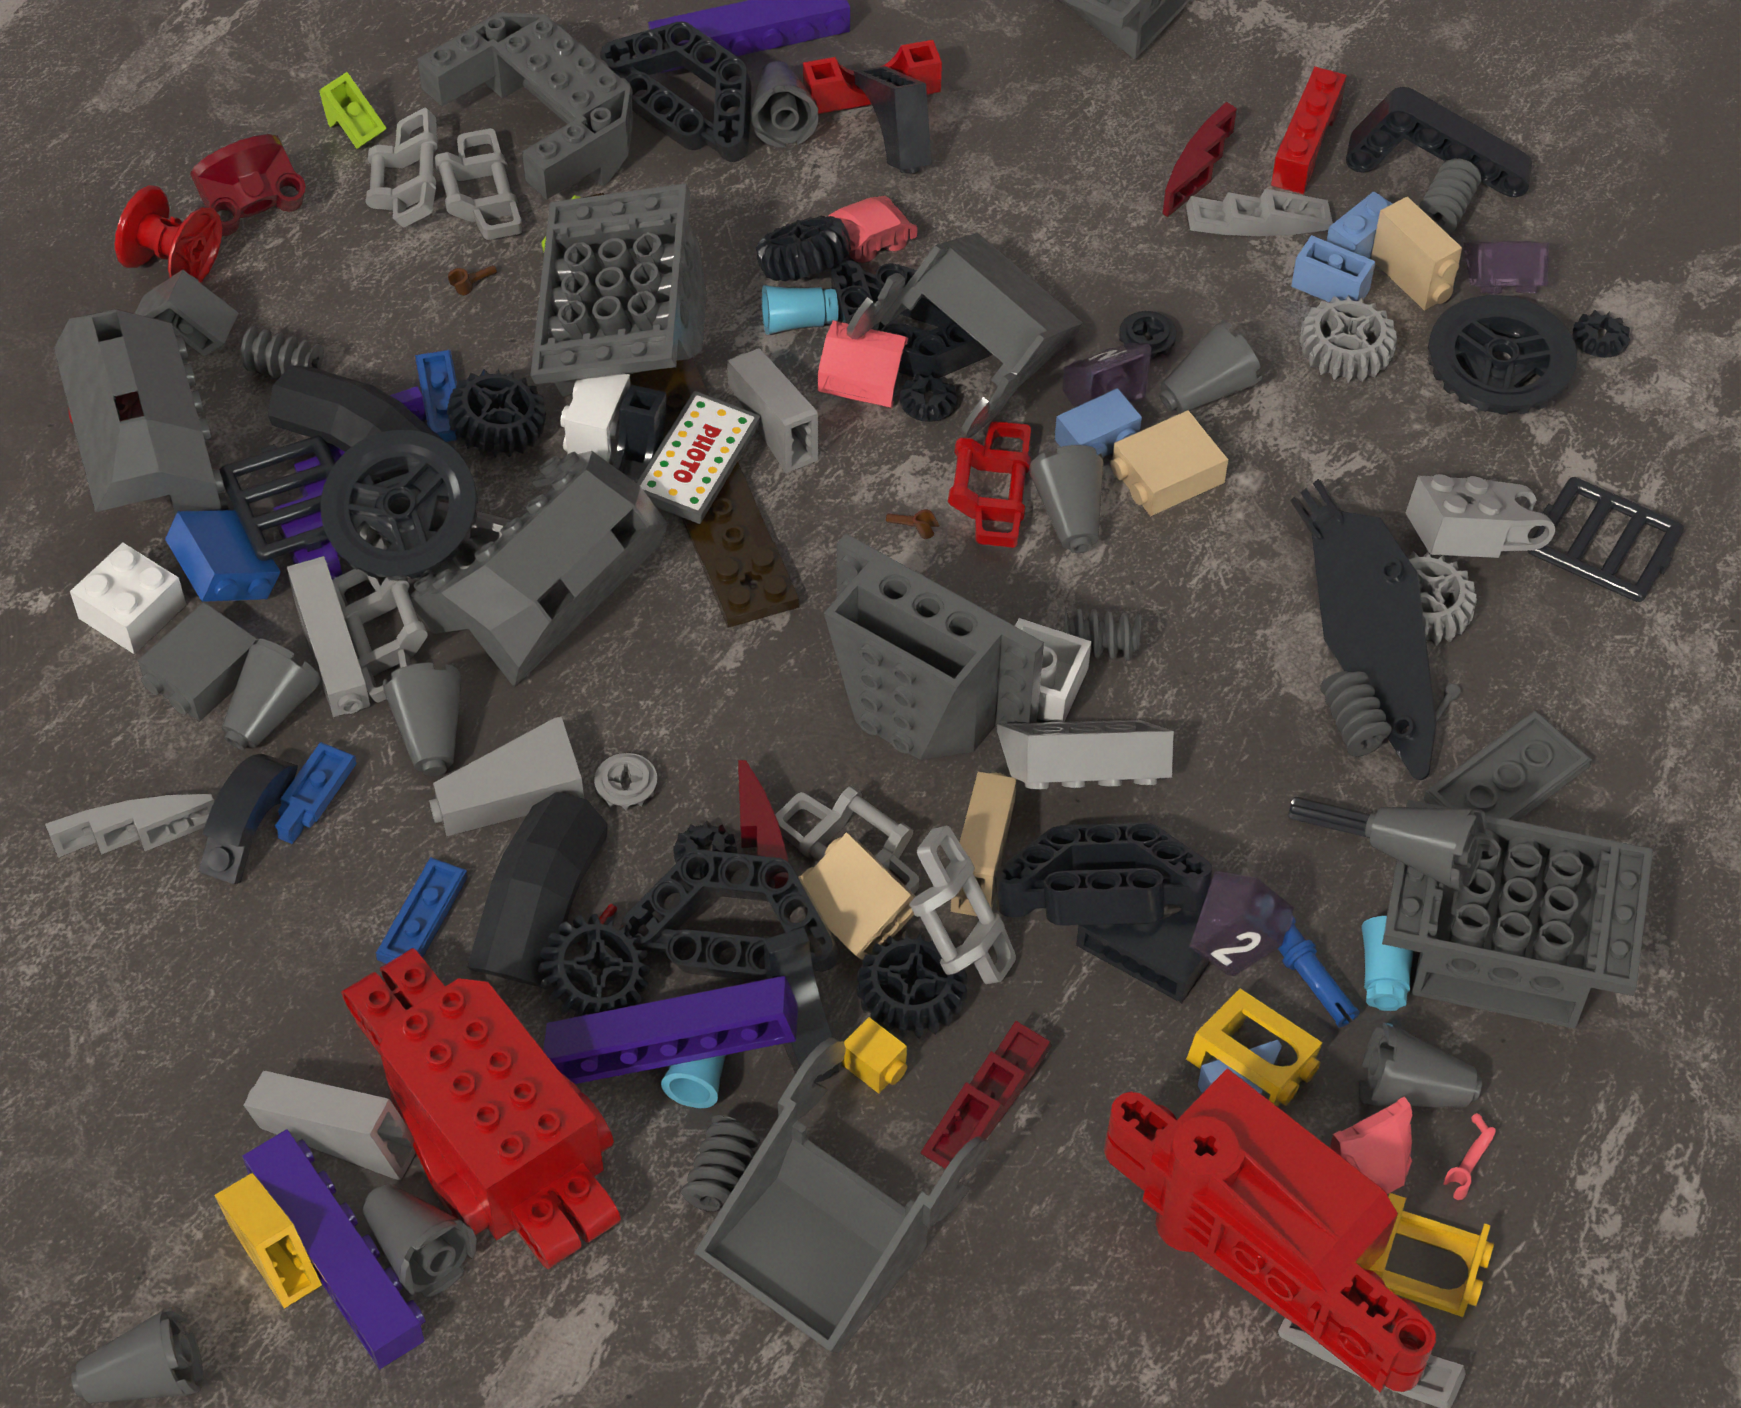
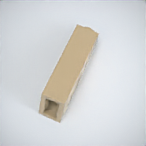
(986, 833)

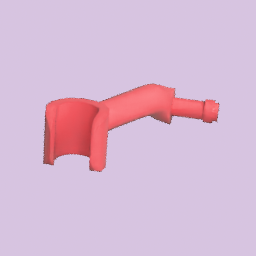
(1462, 1173)

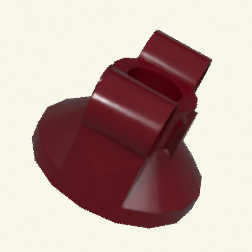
(247, 179)

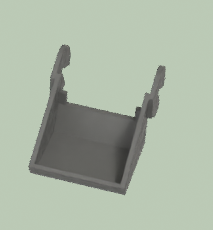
(991, 303)
(816, 1233)

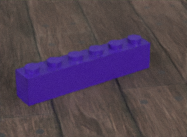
(765, 24)
(673, 1030)
(339, 1255)

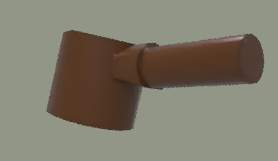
(463, 281)
(922, 521)

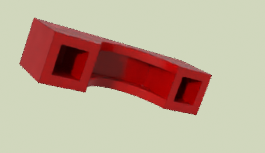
(835, 86)
(1304, 135)

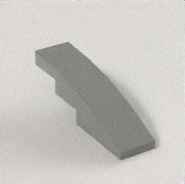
(1264, 216)
(118, 824)
(1437, 1384)

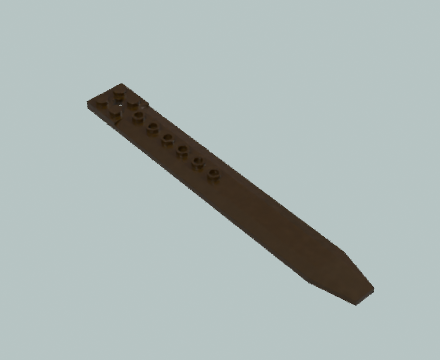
(733, 535)

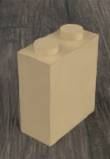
(1416, 253)
(1169, 463)
(858, 896)

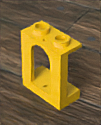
(1278, 1081)
(1469, 1246)

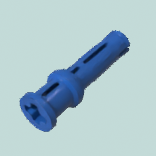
(1300, 955)

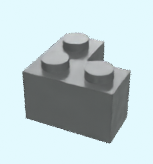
(193, 311)

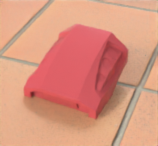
(873, 226)
(860, 367)
(1379, 1145)

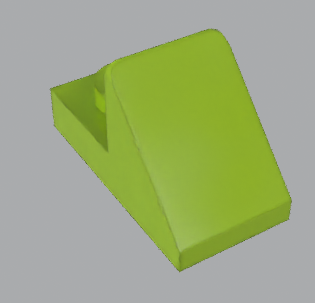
(349, 107)

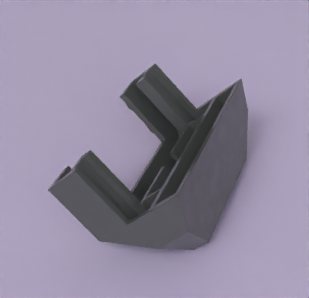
(145, 455)
(583, 531)

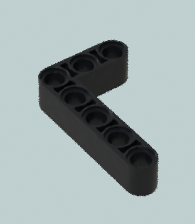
(1440, 132)

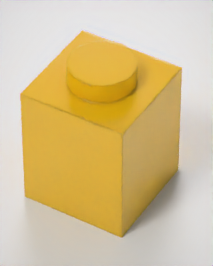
(875, 1055)

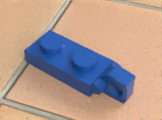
(313, 790)

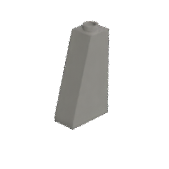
(787, 417)
(328, 636)
(508, 780)
(334, 1121)

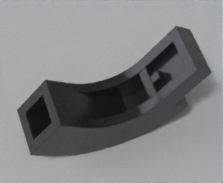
(641, 430)
(238, 811)

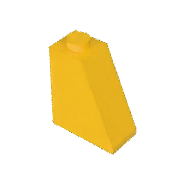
(269, 1239)

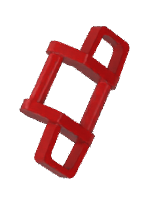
(985, 458)

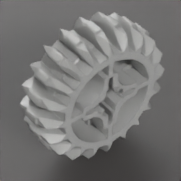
(1349, 329)
(1437, 584)

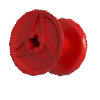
(147, 231)

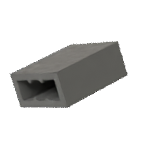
(197, 662)

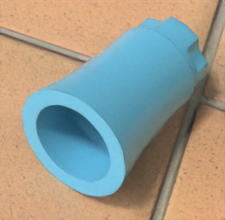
(797, 308)
(1385, 968)
(694, 1082)

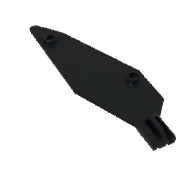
(1375, 619)

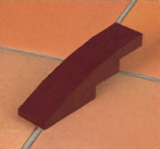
(1197, 160)
(758, 820)
(989, 1094)

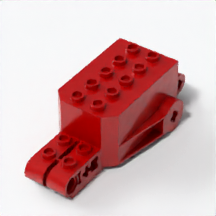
(487, 1109)
(1276, 1219)

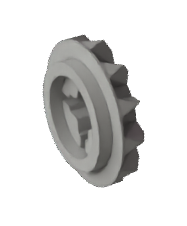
(611, 774)

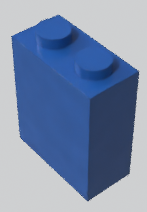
(219, 557)

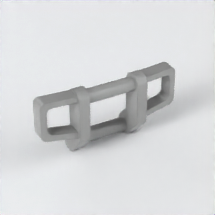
(405, 153)
(461, 169)
(387, 597)
(834, 820)
(945, 887)

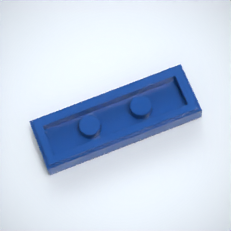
(437, 383)
(423, 910)

